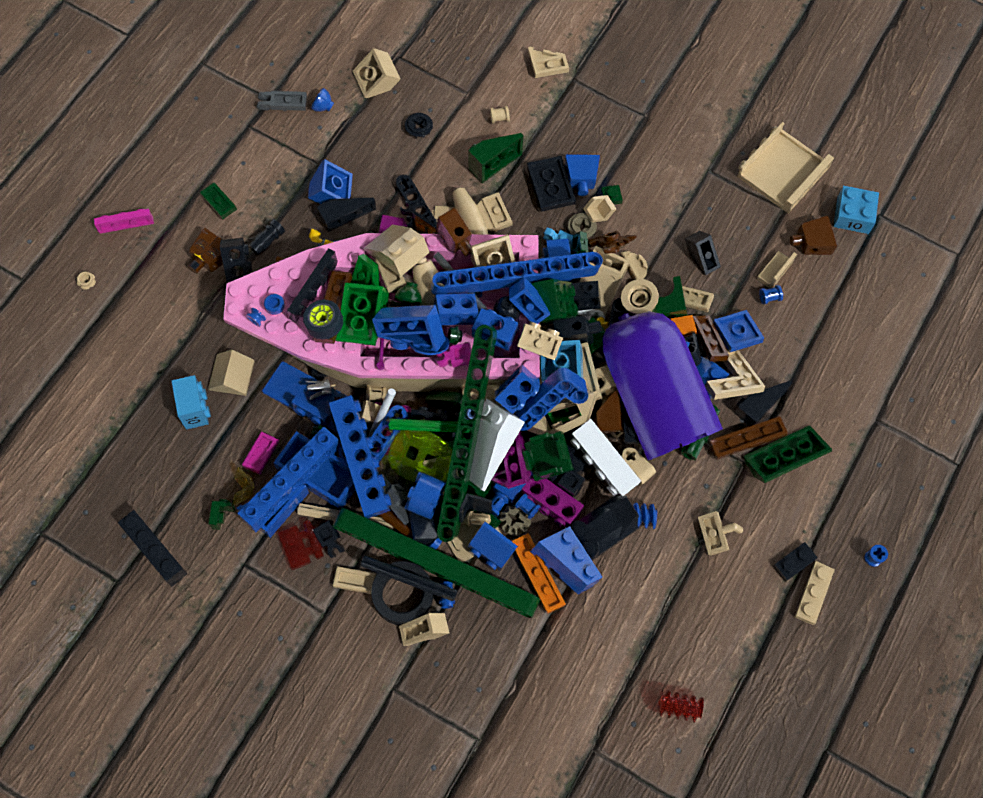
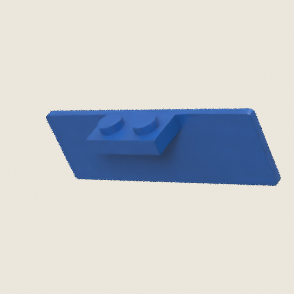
(290, 388)

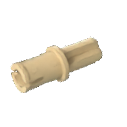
(475, 518)

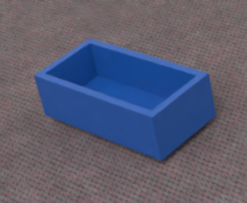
(330, 482)

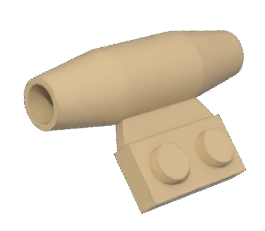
(485, 216)

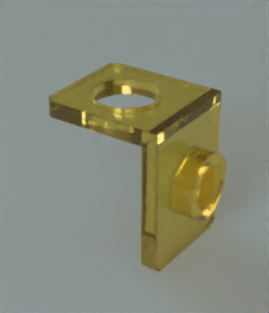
(246, 483)

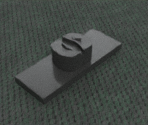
(398, 499)

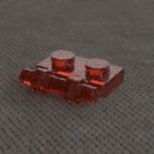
(294, 546)

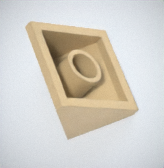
(492, 252)
(231, 373)

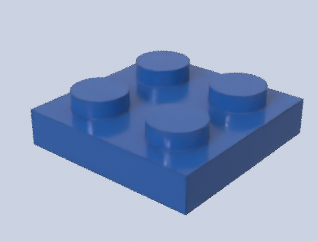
(738, 331)

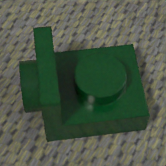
(217, 515)

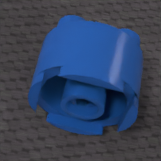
(425, 495)

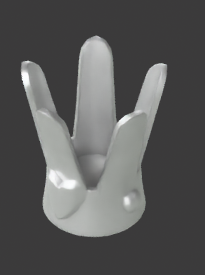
(321, 385)

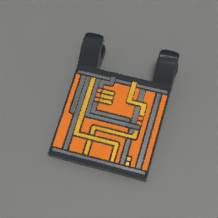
(417, 221)

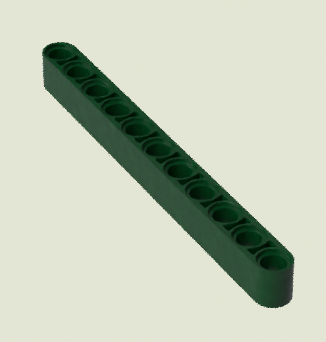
(473, 425)
(436, 563)

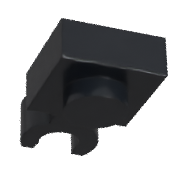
(328, 537)

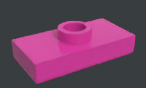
(260, 453)

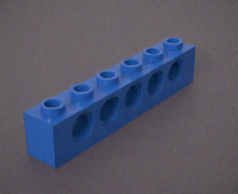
(340, 410)
(289, 479)

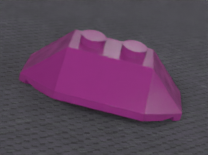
(512, 469)

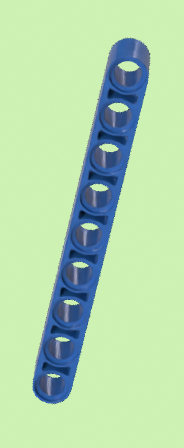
(507, 271)

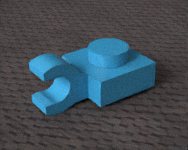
(550, 234)

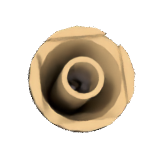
(423, 275)

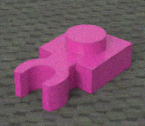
(458, 355)

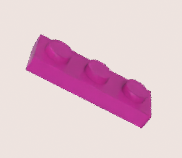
(123, 220)

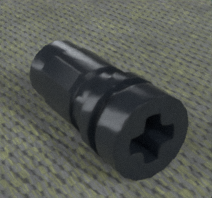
(266, 237)

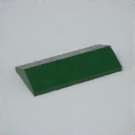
(786, 454)

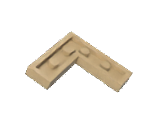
(743, 383)

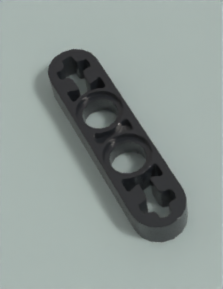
(412, 189)

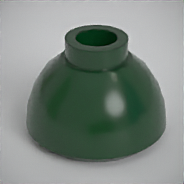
(409, 293)

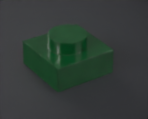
(614, 193)

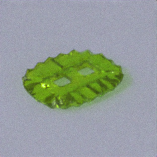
(426, 443)

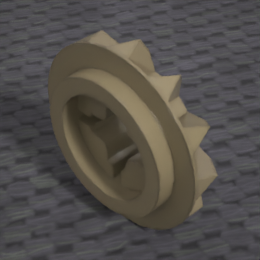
(576, 221)
(517, 528)

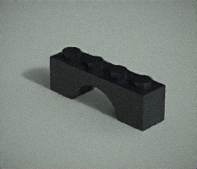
(152, 548)

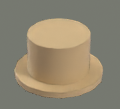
(639, 296)

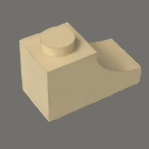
(424, 628)

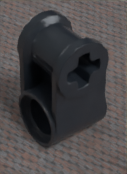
(694, 347)

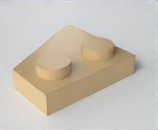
(547, 62)

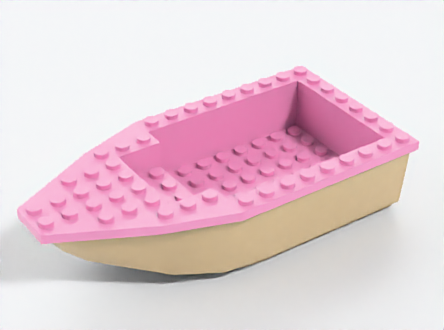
(357, 362)

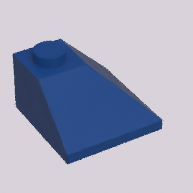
(330, 183)

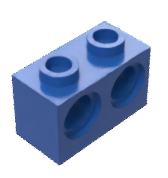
(456, 308)
(513, 386)

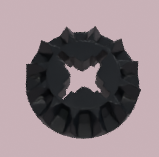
(418, 118)

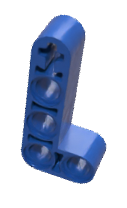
(559, 385)
(378, 437)

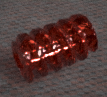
(683, 706)

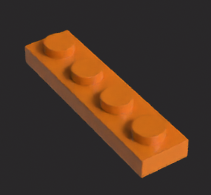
(538, 574)

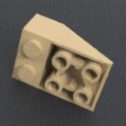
(609, 277)

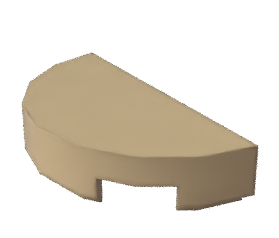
(637, 265)

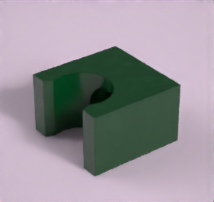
(673, 304)

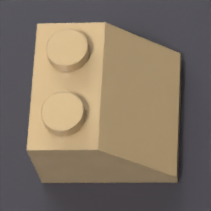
(376, 73)

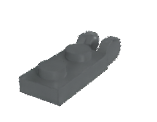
(282, 100)

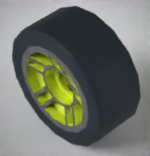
(314, 317)

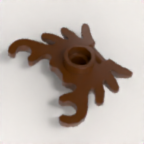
(611, 241)

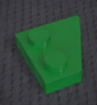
(366, 271)

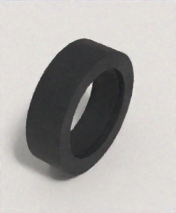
(390, 615)

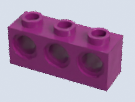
(563, 501)

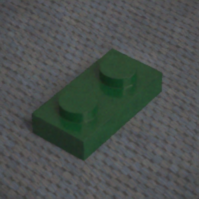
(218, 200)

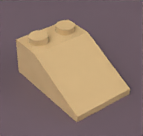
(398, 248)

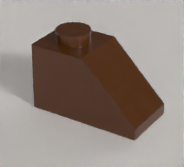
(610, 415)

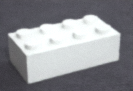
(604, 458)

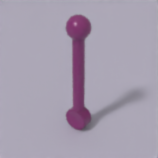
(380, 365)

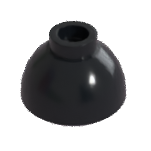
(505, 307)

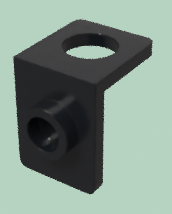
(475, 503)

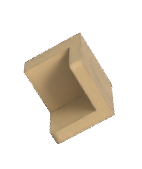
(599, 208)

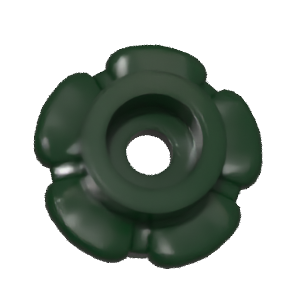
(454, 335)

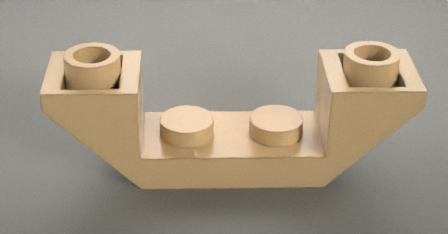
(576, 420)

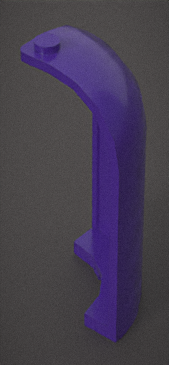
(658, 382)

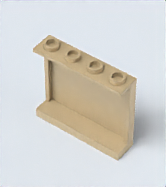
(783, 169)

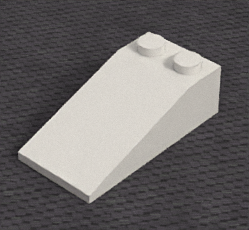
(494, 439)

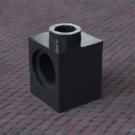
(571, 483)

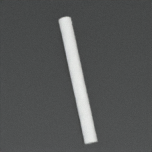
(383, 410)

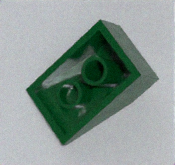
(493, 155)

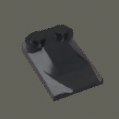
(606, 526)

